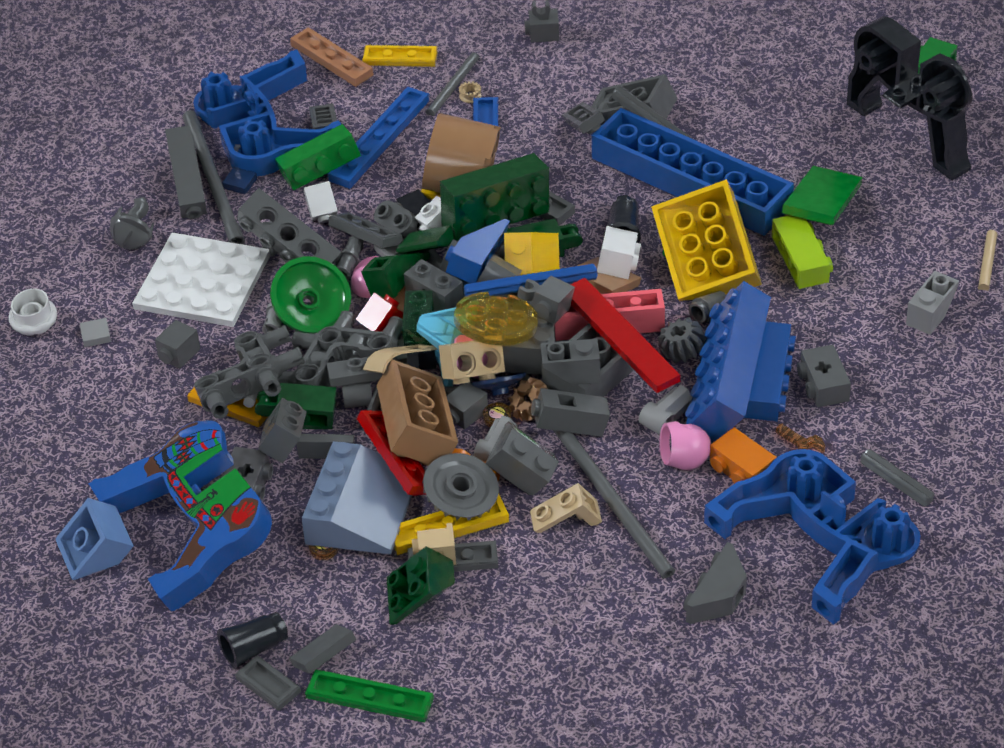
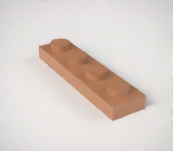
(331, 57)

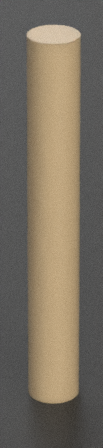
(987, 262)

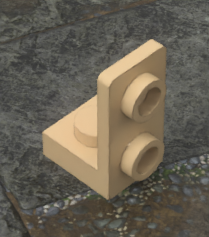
(562, 506)

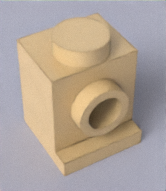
(437, 539)

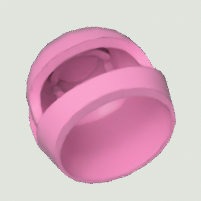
(688, 445)

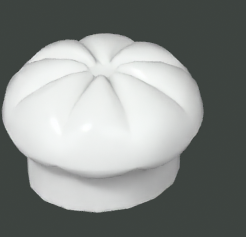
(32, 312)

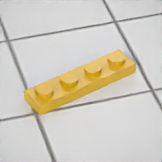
(408, 529)

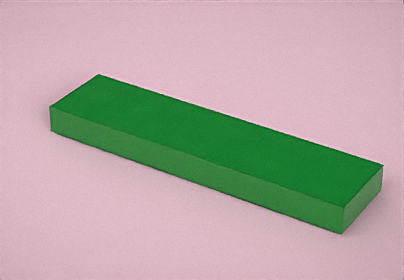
(369, 695)

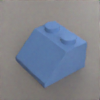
(93, 539)

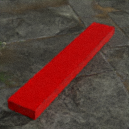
(623, 337)

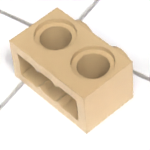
(472, 365)

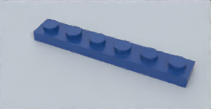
(380, 136)

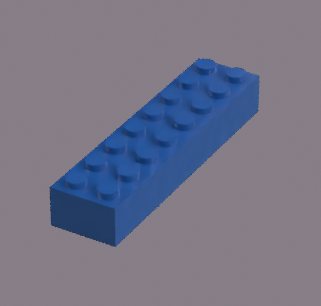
(685, 165)

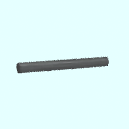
(452, 84)

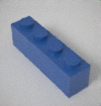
(769, 376)

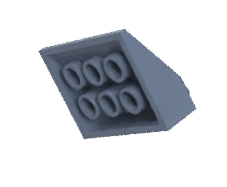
(355, 502)

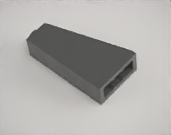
(186, 172)

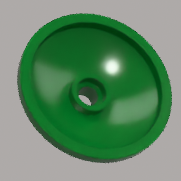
(312, 280)

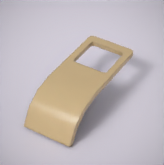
(379, 359)

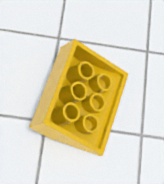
(705, 242)

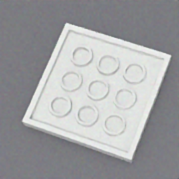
(202, 279)

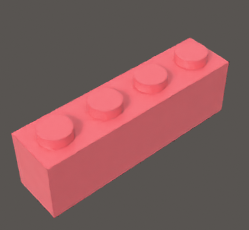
(640, 308)

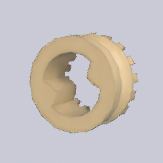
(467, 87)

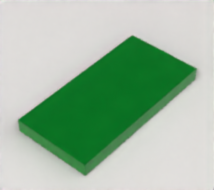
(822, 195)

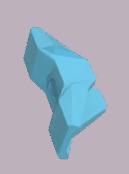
(439, 330)

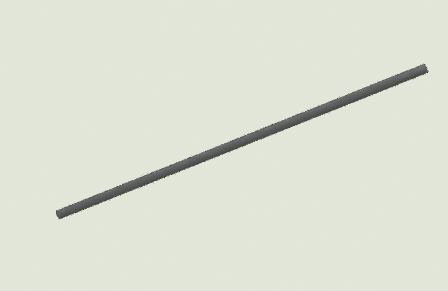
(599, 481)

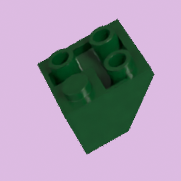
(418, 583)

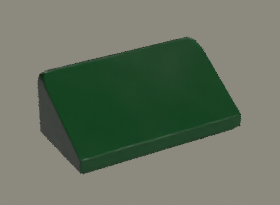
(426, 240)

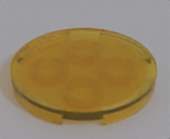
(495, 319)

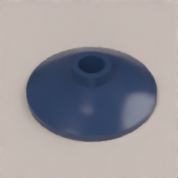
(499, 384)

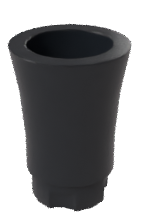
(625, 215)
(251, 638)

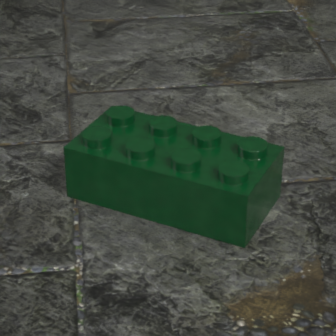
(494, 193)

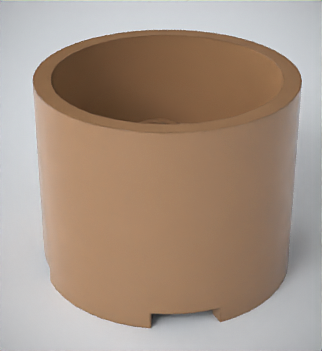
(458, 148)

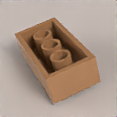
(416, 413)

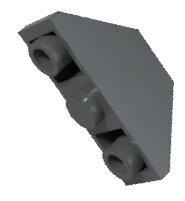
(718, 589)

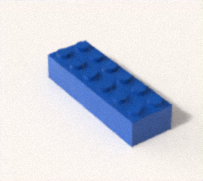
(728, 361)

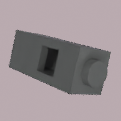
(570, 412)

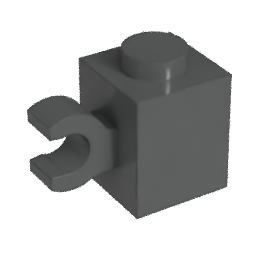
(542, 23)
(550, 299)

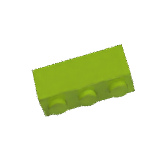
(801, 251)

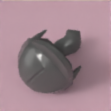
(128, 229)

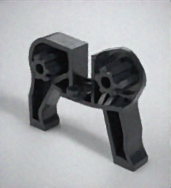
(941, 90)

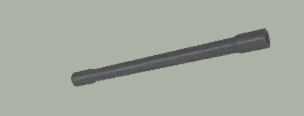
(231, 227)

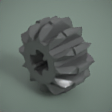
(681, 340)

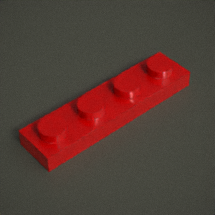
(406, 470)

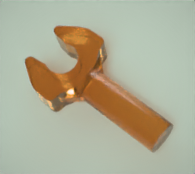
(799, 441)

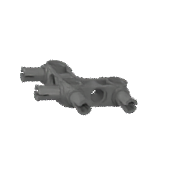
(338, 344)
(256, 369)

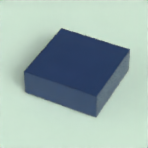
(239, 180)

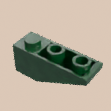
(386, 273)

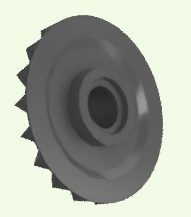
(464, 473)

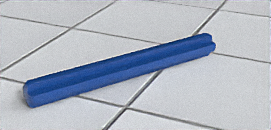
(512, 284)

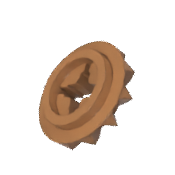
(518, 404)

